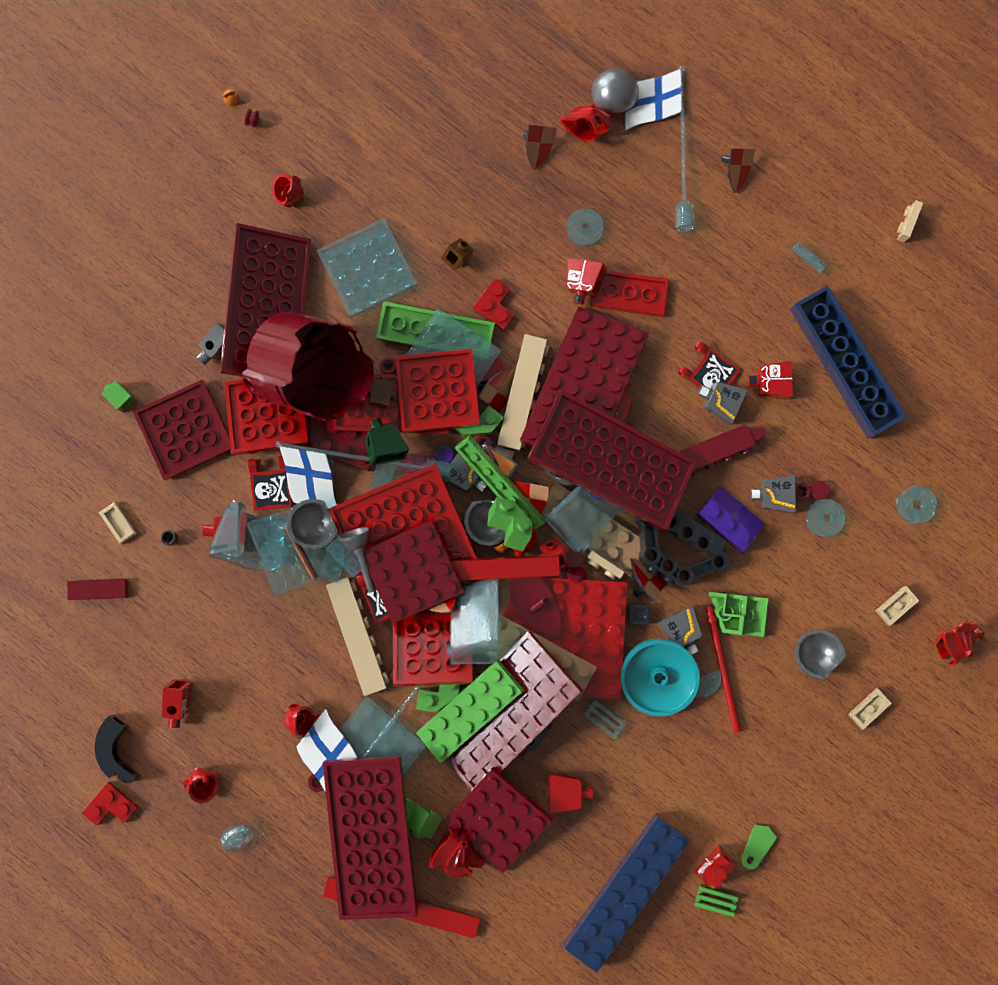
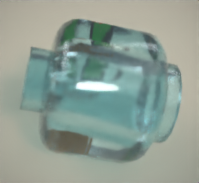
(235, 837)

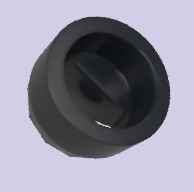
(167, 536)

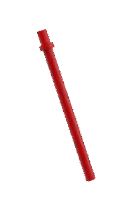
(723, 668)

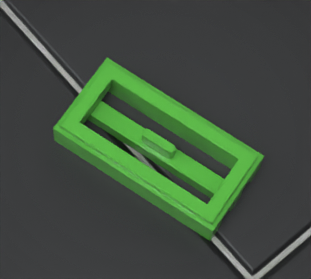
(732, 905)

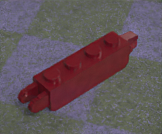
(723, 447)

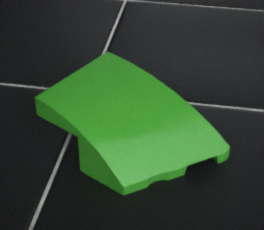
(741, 613)

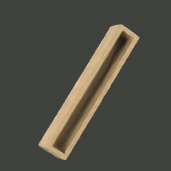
(522, 392)
(357, 637)

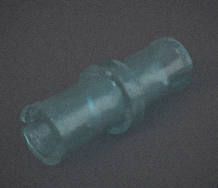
(809, 257)

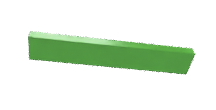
(496, 479)

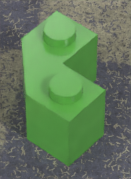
(489, 422)
(510, 518)
(434, 700)
(422, 819)

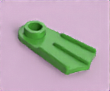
(757, 845)

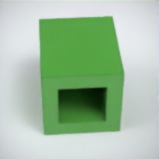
(118, 396)

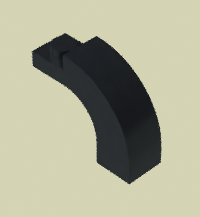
(107, 750)

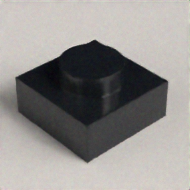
(639, 614)

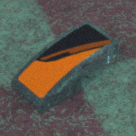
(503, 462)

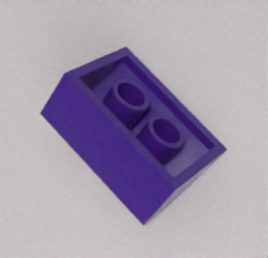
(730, 519)

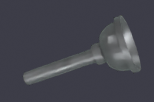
(356, 541)

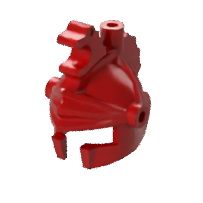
(587, 122)
(958, 642)
(455, 856)

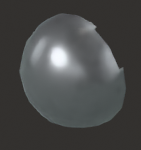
(615, 90)
(311, 524)
(476, 524)
(819, 653)

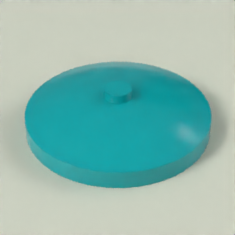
(660, 677)

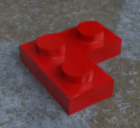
(490, 305)
(110, 800)

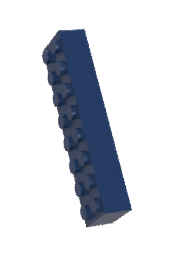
(847, 362)
(625, 893)

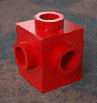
(555, 548)

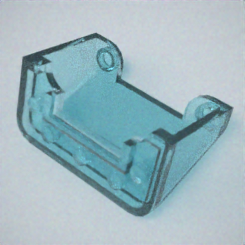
(581, 517)
(233, 540)
(475, 624)

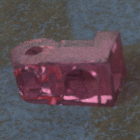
(416, 459)

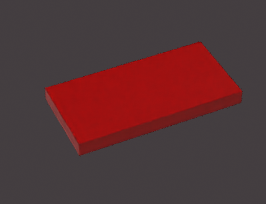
(632, 294)

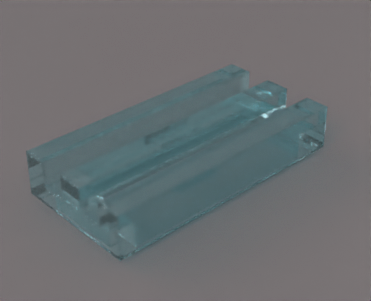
(591, 709)

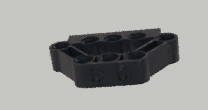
(713, 548)

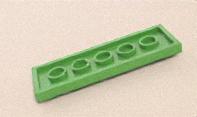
(405, 323)
(470, 711)

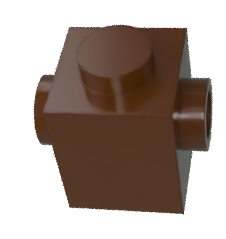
(457, 254)
(381, 392)

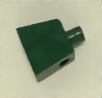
(384, 443)

